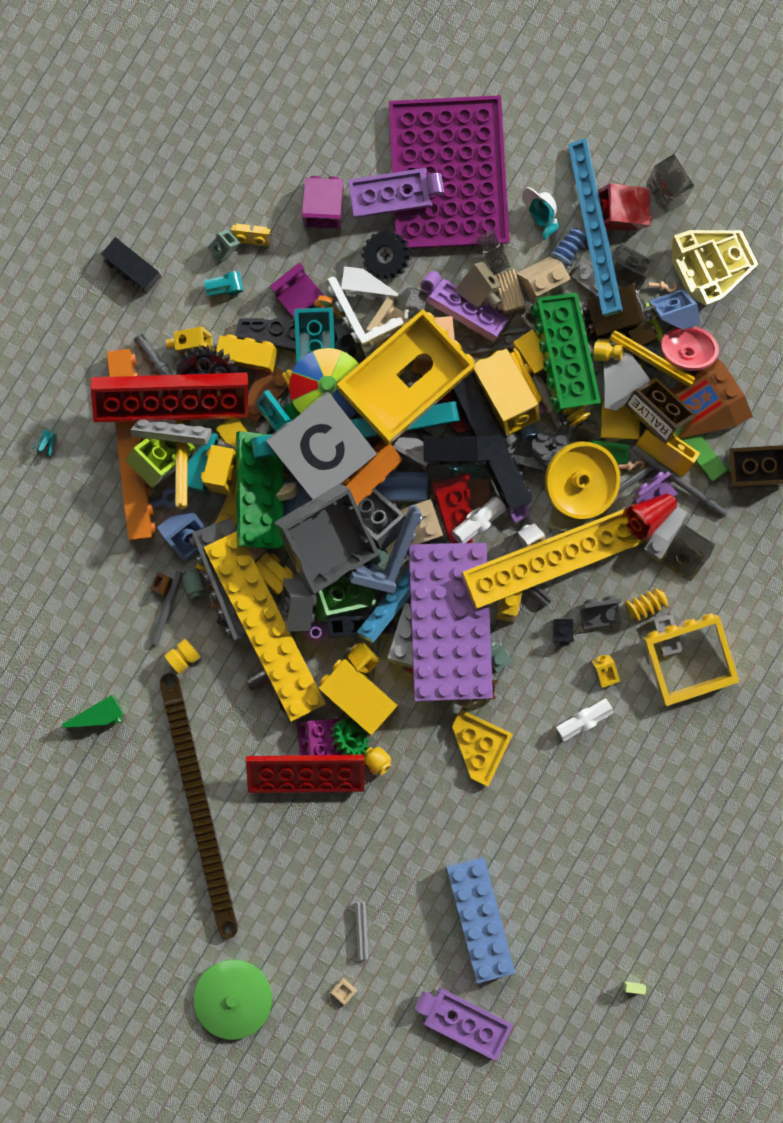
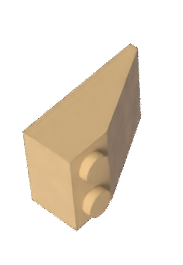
(427, 530)

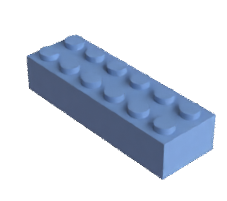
(480, 919)

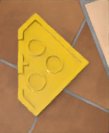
(480, 745)

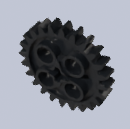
(191, 364)

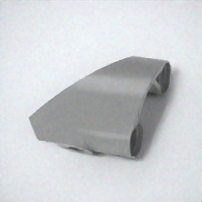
(621, 379)

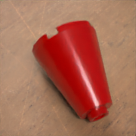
(649, 515)

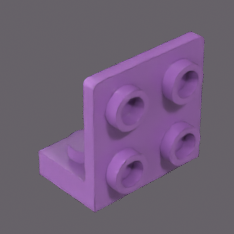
(658, 486)

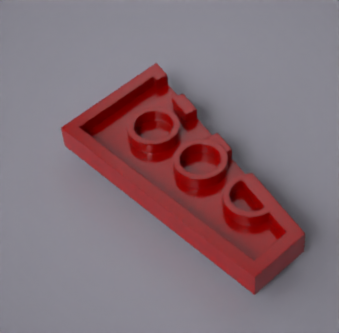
(453, 502)

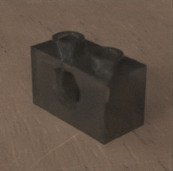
(493, 252)

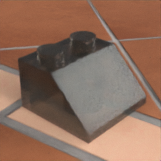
(631, 267)
(687, 552)

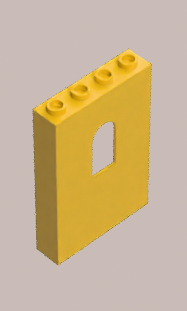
(381, 395)

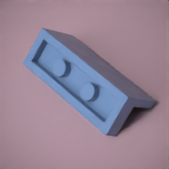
(404, 486)

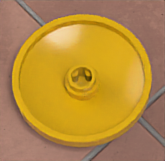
(582, 480)

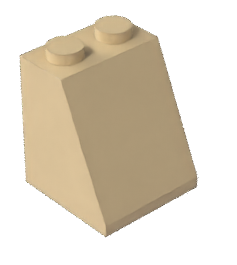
(544, 279)

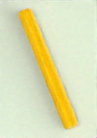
(652, 358)

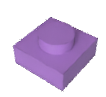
(520, 514)

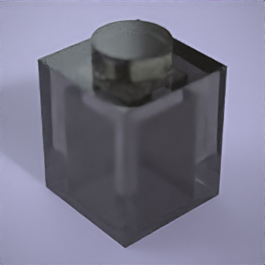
(415, 303)

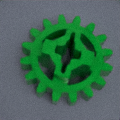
(349, 737)

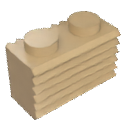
(509, 292)

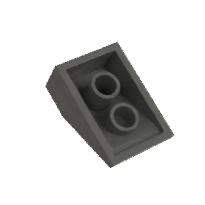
(381, 519)

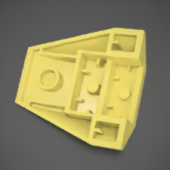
(711, 262)

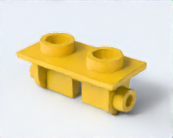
(258, 236)

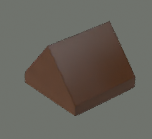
(161, 584)

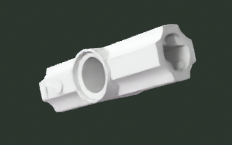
(478, 520)
(584, 720)

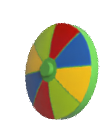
(318, 374)

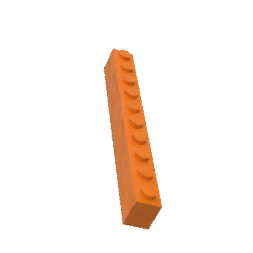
(134, 487)

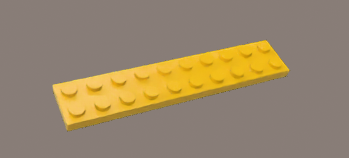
(548, 559)
(264, 627)

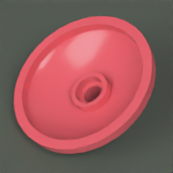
(689, 348)

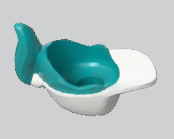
(543, 209)

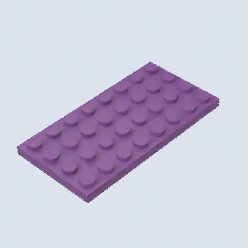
(447, 632)

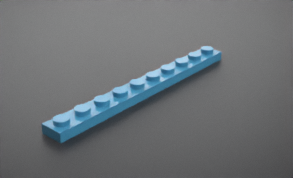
(595, 228)

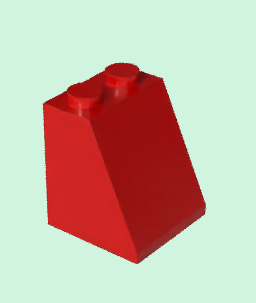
(625, 207)

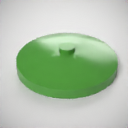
(233, 999)

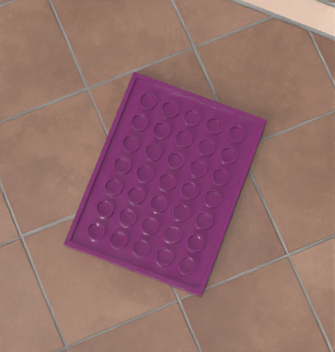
(466, 146)

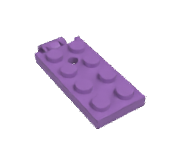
(386, 192)
(444, 297)
(471, 1025)

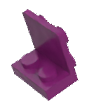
(295, 289)
(315, 737)

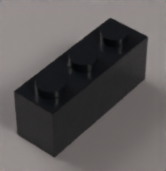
(130, 265)

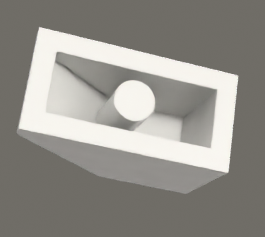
(530, 535)

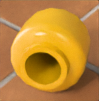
(377, 761)

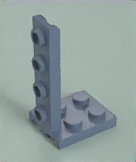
(384, 579)

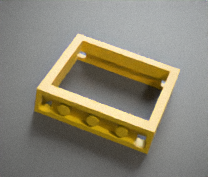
(700, 688)

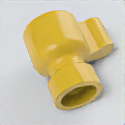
(604, 351)

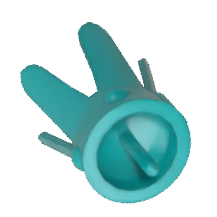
(46, 436)

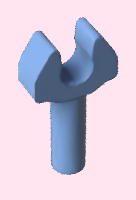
(164, 499)

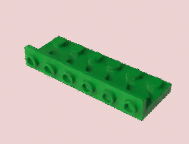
(565, 352)
(256, 499)

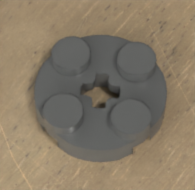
(544, 441)

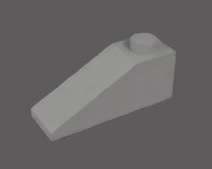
(660, 541)

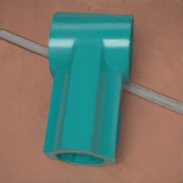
(229, 283)

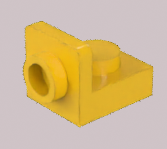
(606, 670)

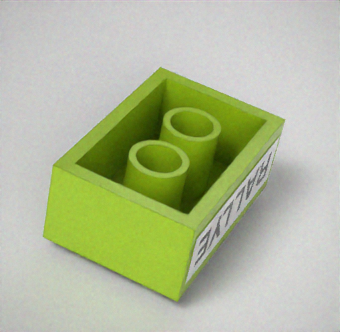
(155, 459)

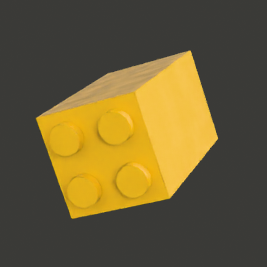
(506, 392)
(357, 695)

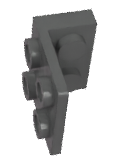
(601, 613)

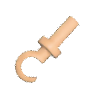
(661, 286)
(629, 465)

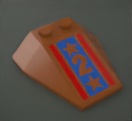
(714, 400)

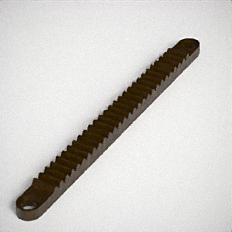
(199, 806)

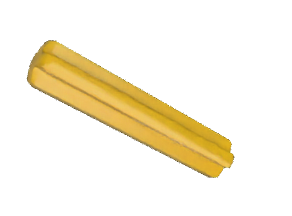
(523, 370)

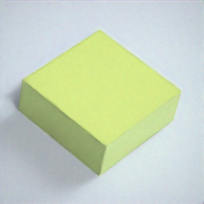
(634, 988)

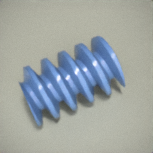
(570, 246)

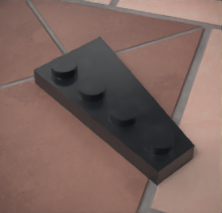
(277, 331)

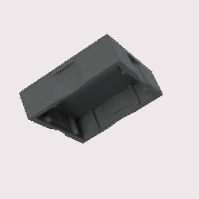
(326, 538)

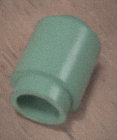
(193, 584)

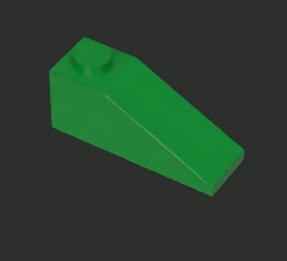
(102, 713)

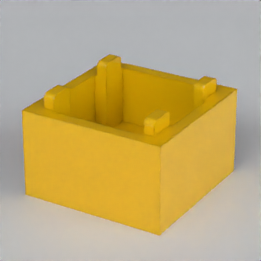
(220, 470)

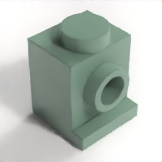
(223, 245)

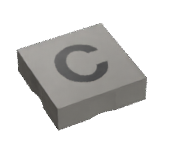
(321, 446)

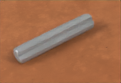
(361, 928)

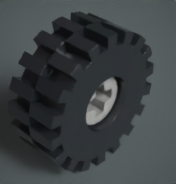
(395, 263)

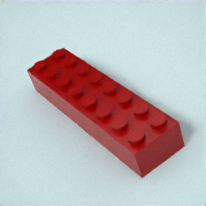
(169, 397)

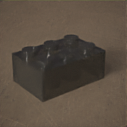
(669, 184)

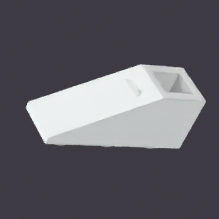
(360, 282)

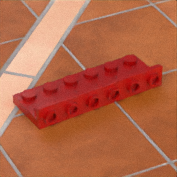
(305, 773)

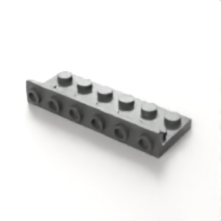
(201, 539)

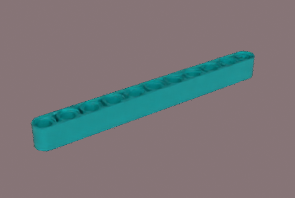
(435, 416)

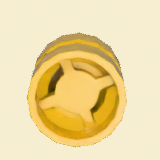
(182, 656)

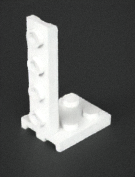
(372, 339)

